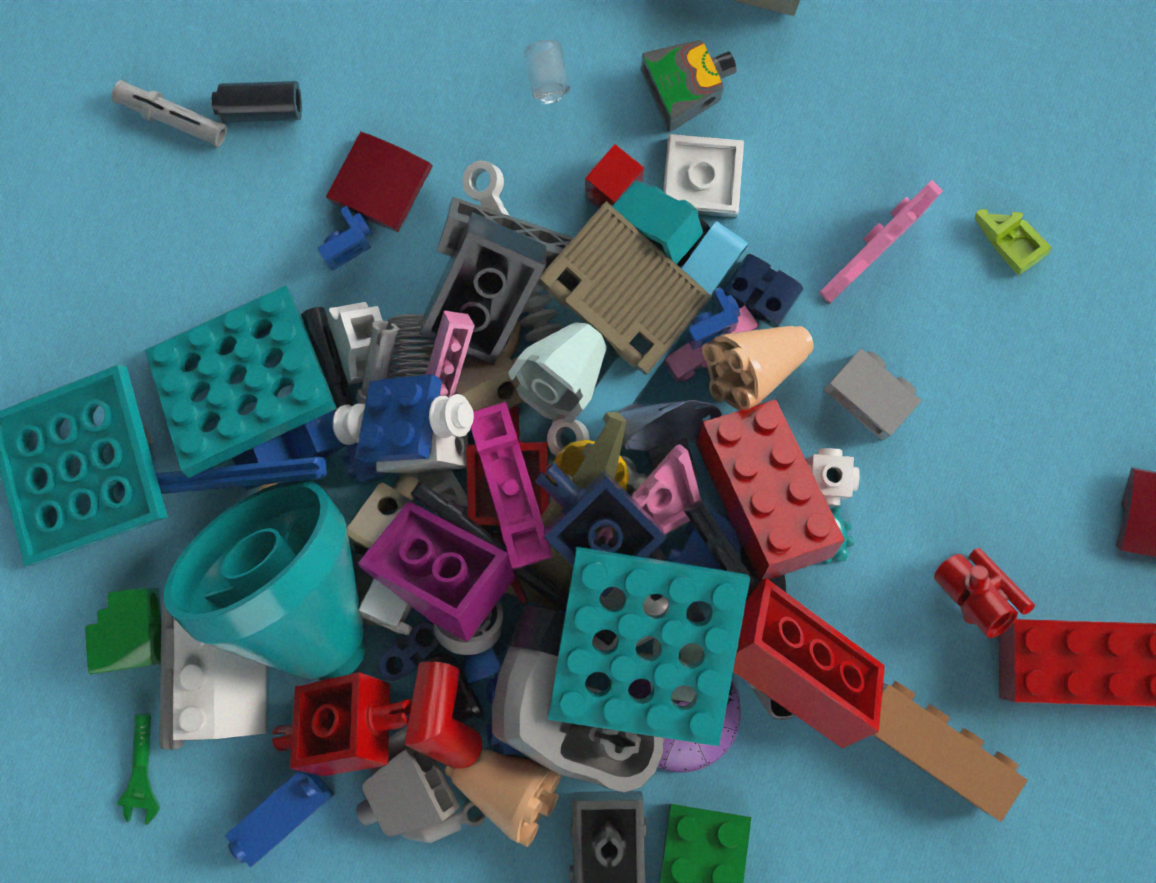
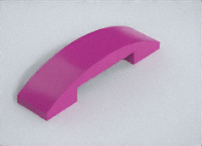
(510, 486)

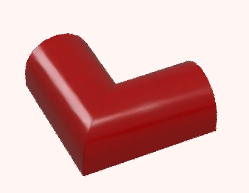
(431, 719)

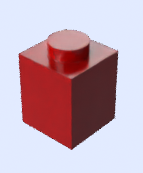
(612, 177)

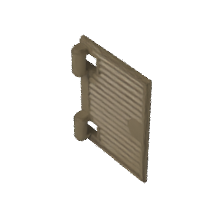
(625, 287)

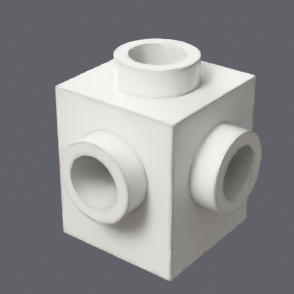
(846, 474)

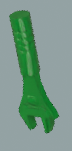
(139, 790)

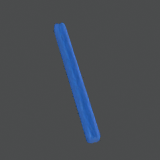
(241, 475)

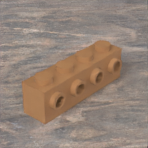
(946, 754)

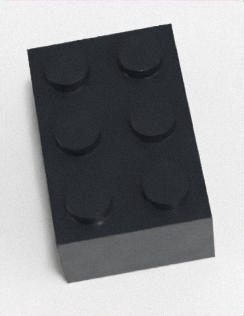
(489, 281)

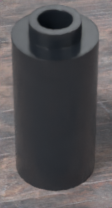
(258, 101)

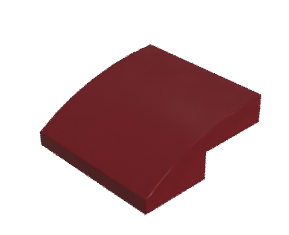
(379, 181)
(1139, 521)

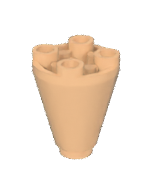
(754, 362)
(509, 792)

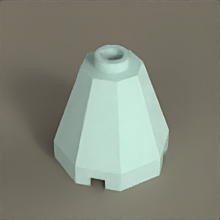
(560, 371)

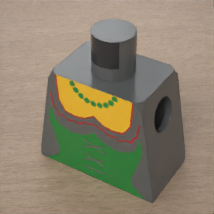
(685, 80)

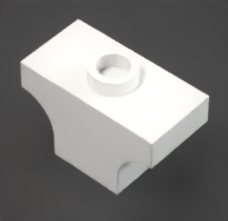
(352, 336)

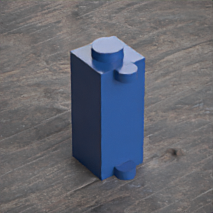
(277, 817)

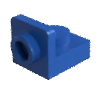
(346, 245)
(709, 326)

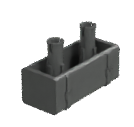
(608, 837)

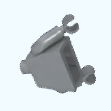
(412, 796)

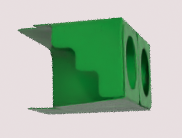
(125, 632)

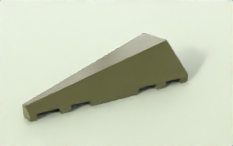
(598, 457)

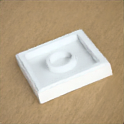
(705, 173)

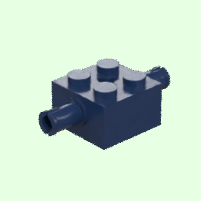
(598, 504)

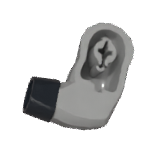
(577, 751)

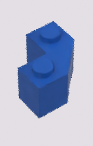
(306, 441)

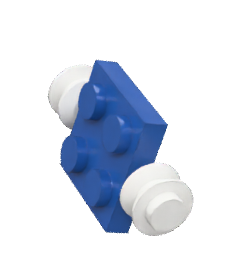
(401, 419)

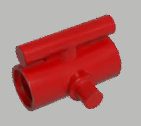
(982, 592)

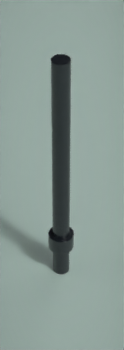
(454, 514)

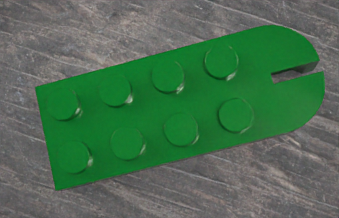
(704, 846)

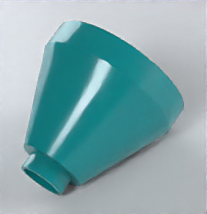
(274, 584)

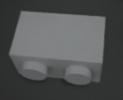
(873, 393)

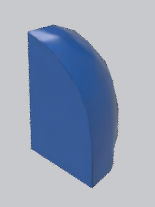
(482, 664)

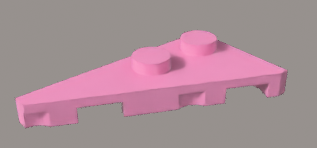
(881, 238)
(667, 491)

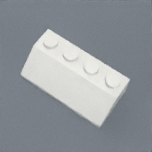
(216, 692)

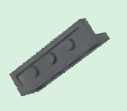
(459, 214)

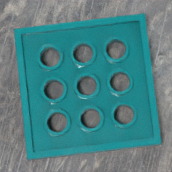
(272, 415)
(97, 479)
(657, 713)

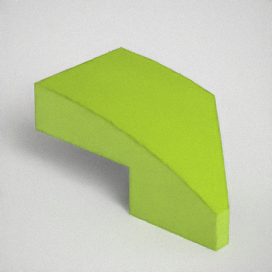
(1013, 239)

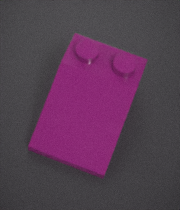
(439, 569)

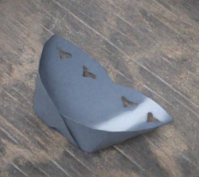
(664, 423)

